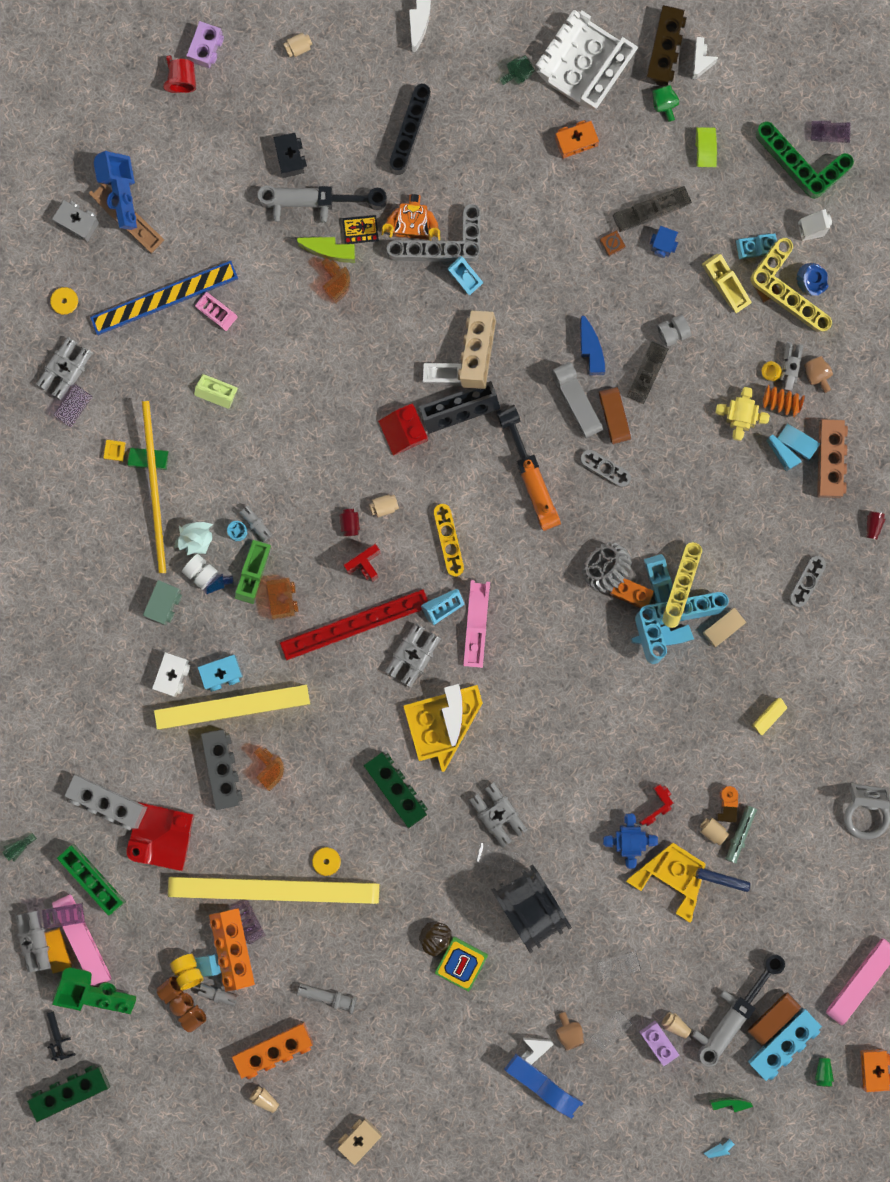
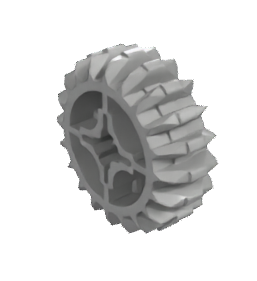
(606, 567)

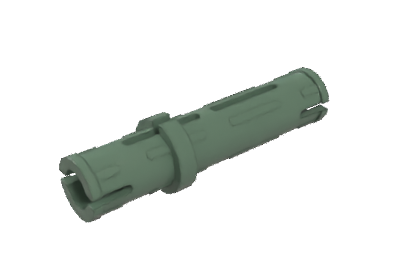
(737, 842)

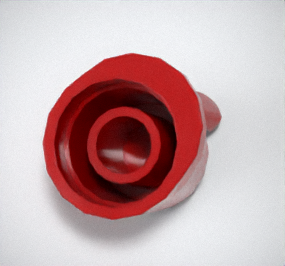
(180, 76)

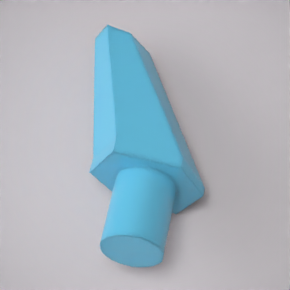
(720, 1150)

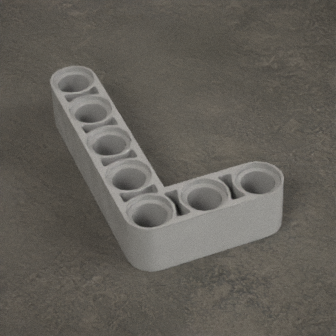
(442, 246)

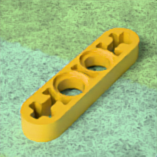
(446, 540)

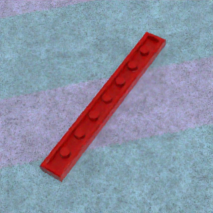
(353, 625)

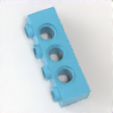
(786, 1033)

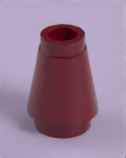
(874, 524)

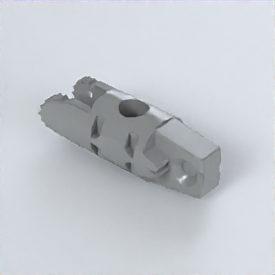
(790, 376)

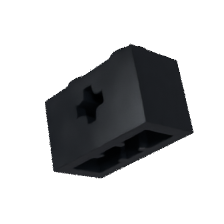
(285, 144)

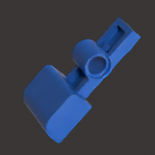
(117, 171)

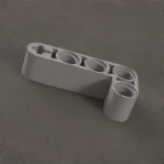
(576, 400)

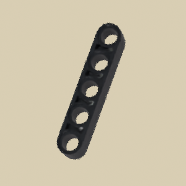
(410, 120)

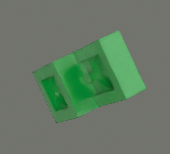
(736, 1104)

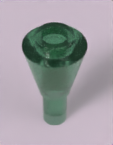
(15, 849)

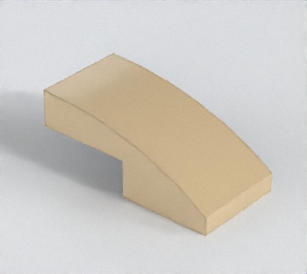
(724, 627)

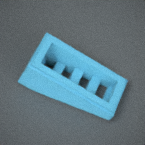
(784, 454)
(440, 601)

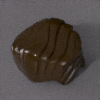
(435, 938)

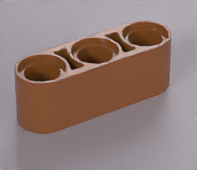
(614, 415)
(774, 1018)

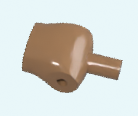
(818, 372)
(569, 1034)

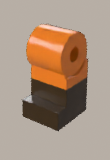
(729, 809)

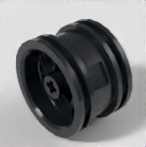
(531, 908)

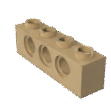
(477, 376)

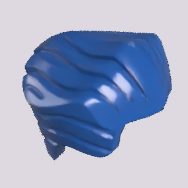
(812, 279)

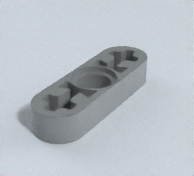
(606, 476)
(796, 591)

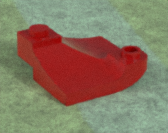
(161, 837)

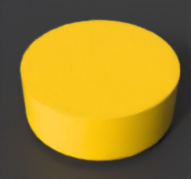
(771, 371)

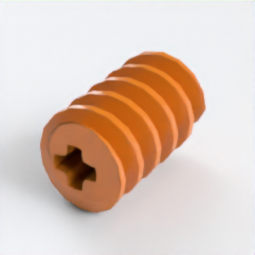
(782, 401)

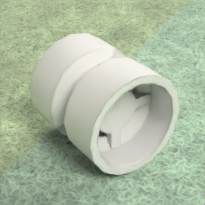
(199, 571)

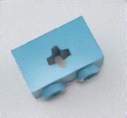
(209, 671)

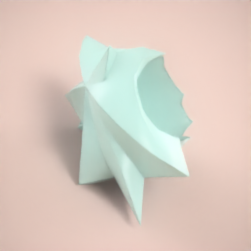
(194, 538)

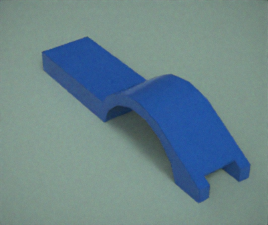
(542, 1086)

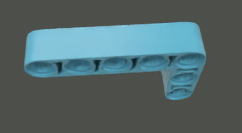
(655, 620)

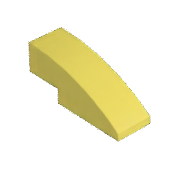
(726, 282)

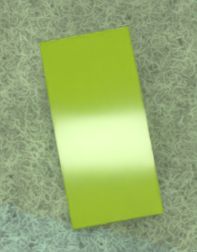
(706, 147)

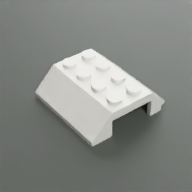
(584, 60)

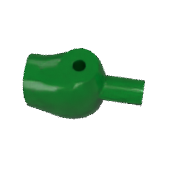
(665, 100)

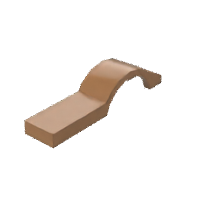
(143, 233)

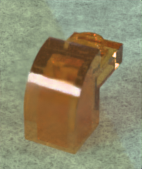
(340, 282)
(273, 772)

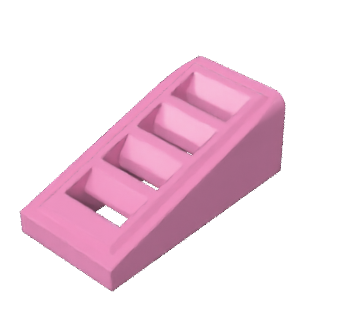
(225, 319)

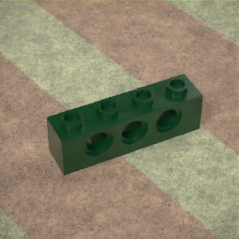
(374, 767)
(42, 1110)

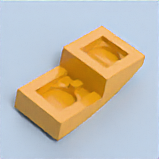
(57, 951)

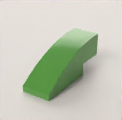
(252, 572)

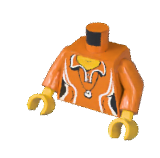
(412, 221)

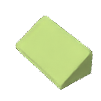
(215, 391)

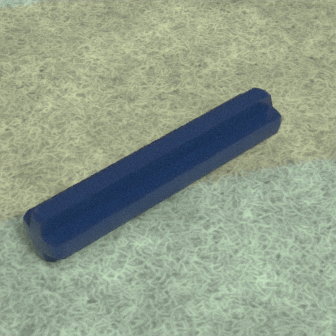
(723, 880)

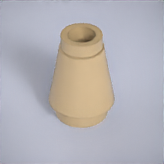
(675, 1025)
(262, 1098)

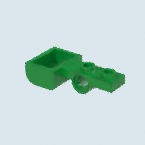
(75, 991)

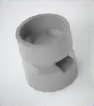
(675, 330)

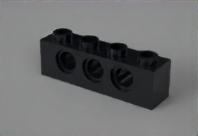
(459, 407)

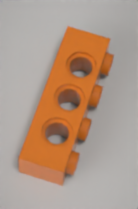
(235, 941)
(243, 1059)

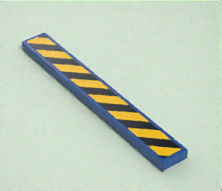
(164, 298)

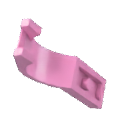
(476, 624)

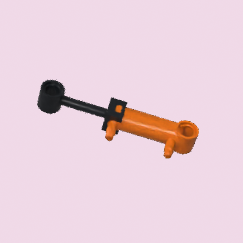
(530, 472)

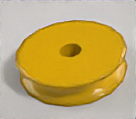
(57, 298)
(326, 869)

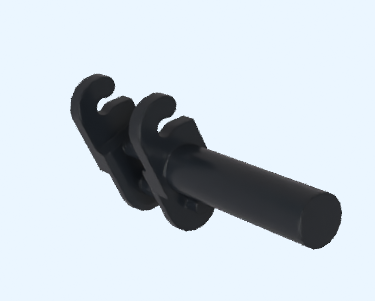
(57, 1038)

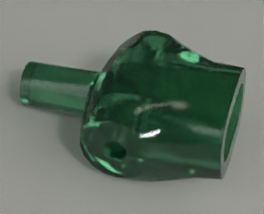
(519, 69)

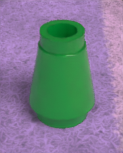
(824, 1073)

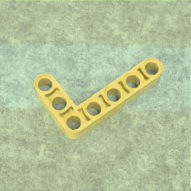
(785, 290)

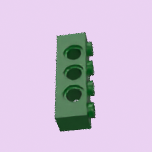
(91, 880)

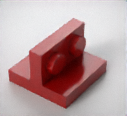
(363, 560)

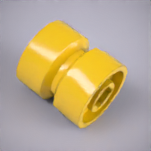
(186, 970)

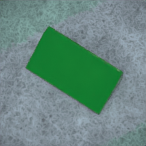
(138, 459)

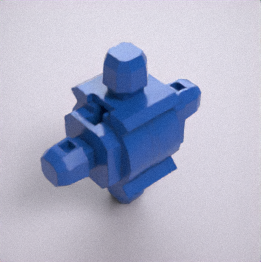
(630, 841)

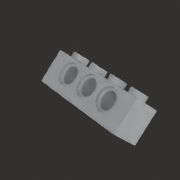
(134, 810)

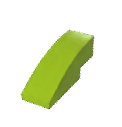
(327, 248)

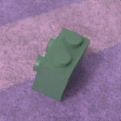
(162, 603)

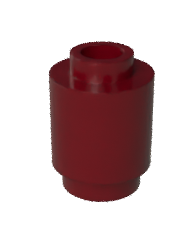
(349, 522)

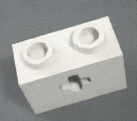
(163, 681)

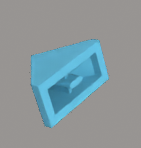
(208, 965)

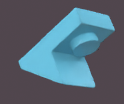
(464, 275)

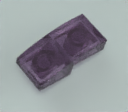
(830, 132)

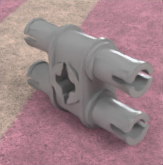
(67, 378)
(409, 644)
(509, 816)
(33, 941)

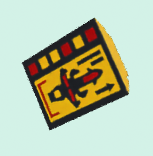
(360, 229)

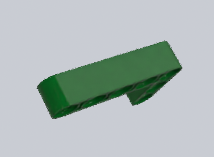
(800, 163)

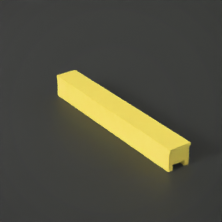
(232, 707)

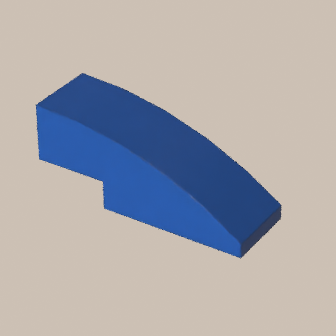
(591, 348)

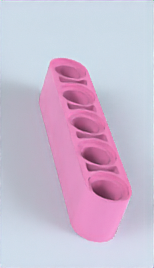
(83, 945)
(860, 983)

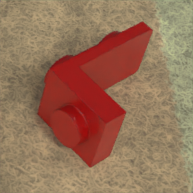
(663, 794)

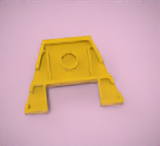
(676, 869)

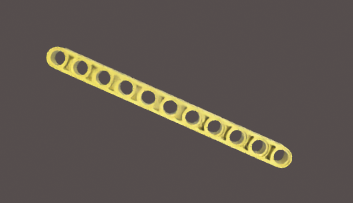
(273, 890)

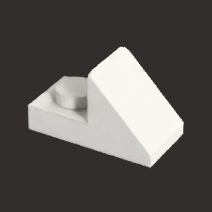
(701, 61)
(538, 1047)

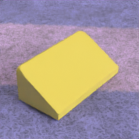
(769, 716)

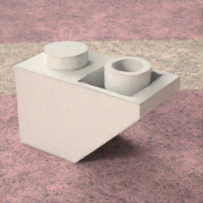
(814, 225)

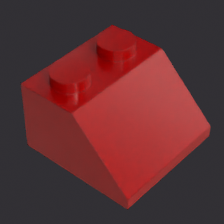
(403, 429)

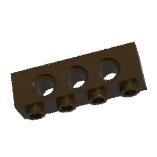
(668, 17)

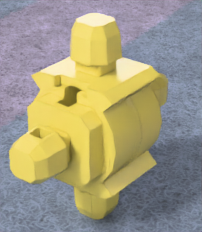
(742, 413)

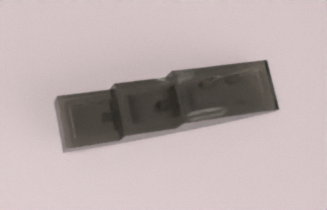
(652, 209)

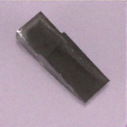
(647, 372)

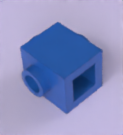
(664, 242)

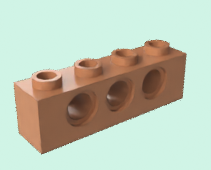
(826, 488)

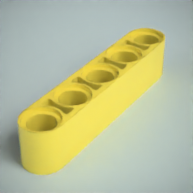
(676, 607)

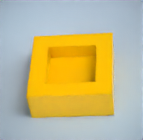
(114, 450)

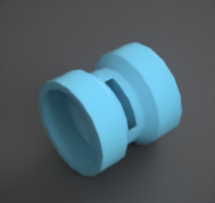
(236, 528)

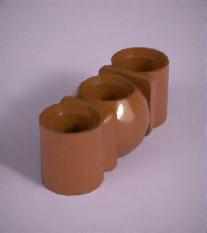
(181, 1005)

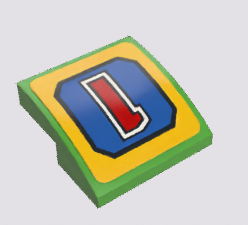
(461, 963)

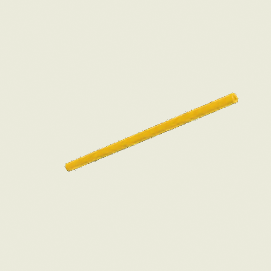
(153, 486)

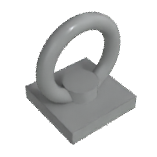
(869, 798)

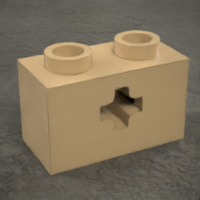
(353, 1151)

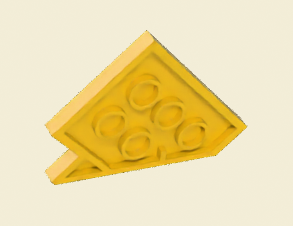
(429, 726)

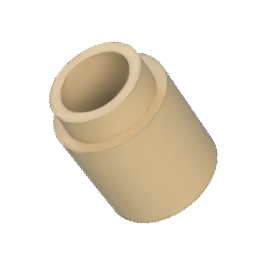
(297, 45)
(383, 505)
(713, 831)

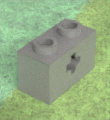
(82, 228)

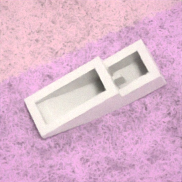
(419, 21)
(442, 373)
(453, 713)

